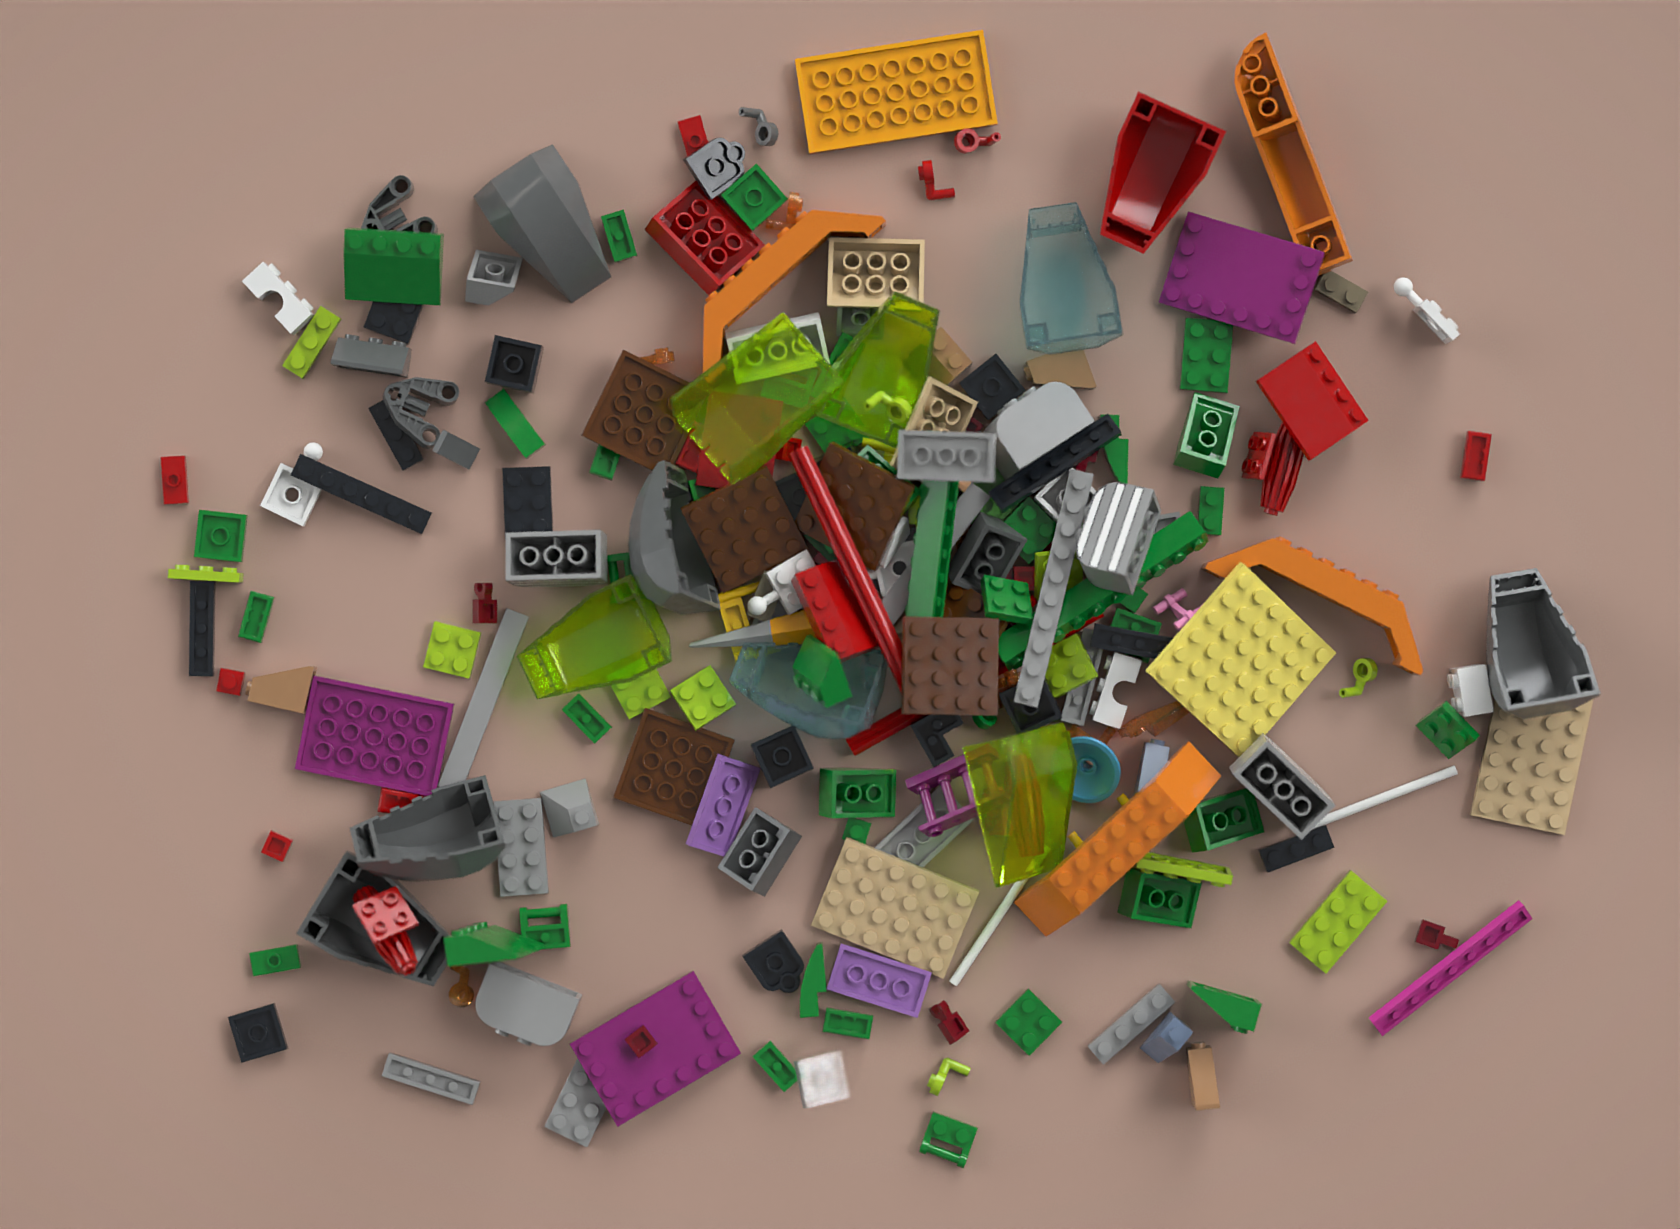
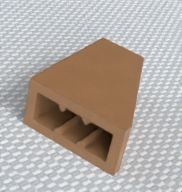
(1065, 367)
(283, 689)
(1202, 1077)

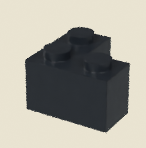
(930, 735)

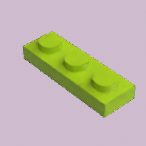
(311, 342)
(205, 573)

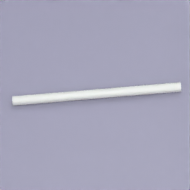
(1388, 795)
(987, 932)

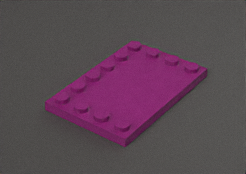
(1241, 277)
(374, 736)
(689, 1046)

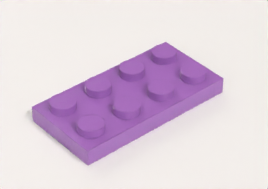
(723, 805)
(879, 980)

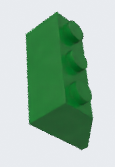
(820, 673)

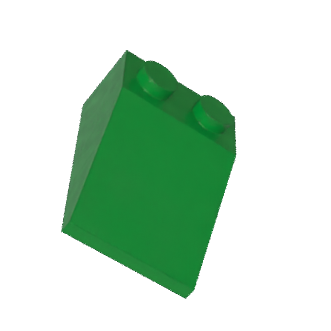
(1206, 435)
(857, 792)
(1223, 820)
(1159, 898)
(1234, 1008)

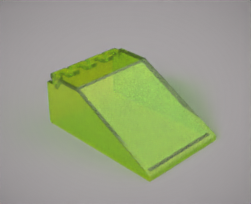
(756, 398)
(1023, 800)

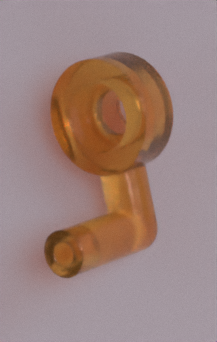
(794, 205)
(661, 356)
(1010, 678)
(1105, 737)
(458, 989)

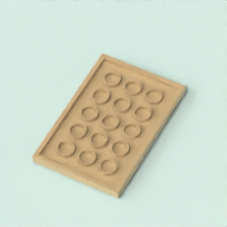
(1531, 768)
(895, 907)

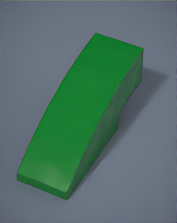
(515, 424)
(1117, 455)
(813, 982)

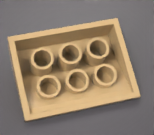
(871, 269)
(939, 410)

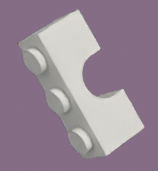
(295, 312)
(1119, 669)

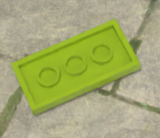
(1193, 870)
(1338, 921)

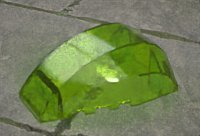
(886, 356)
(598, 643)

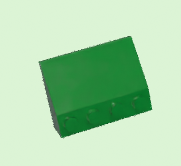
(393, 266)
(487, 944)

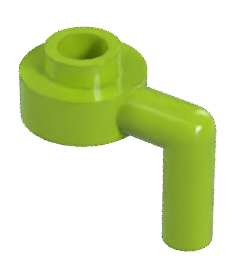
(897, 408)
(1362, 675)
(937, 1081)

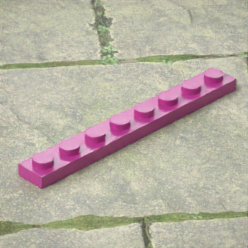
(1450, 968)

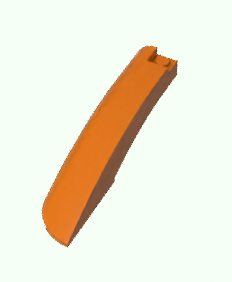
(1288, 154)

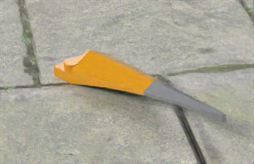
(779, 630)

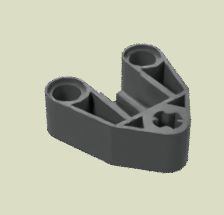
(389, 199)
(425, 388)

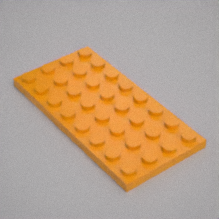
(896, 91)

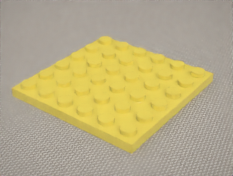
(1241, 660)

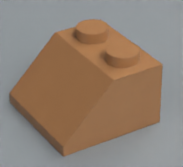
(947, 359)

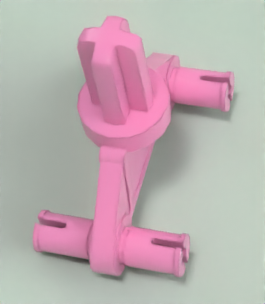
(1170, 601)

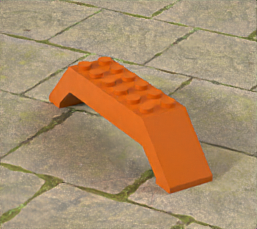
(772, 267)
(1333, 585)
(1119, 841)

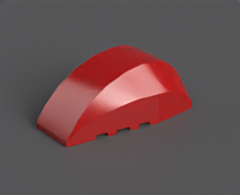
(1155, 170)

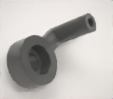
(766, 132)

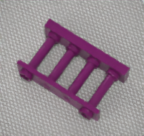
(943, 776)

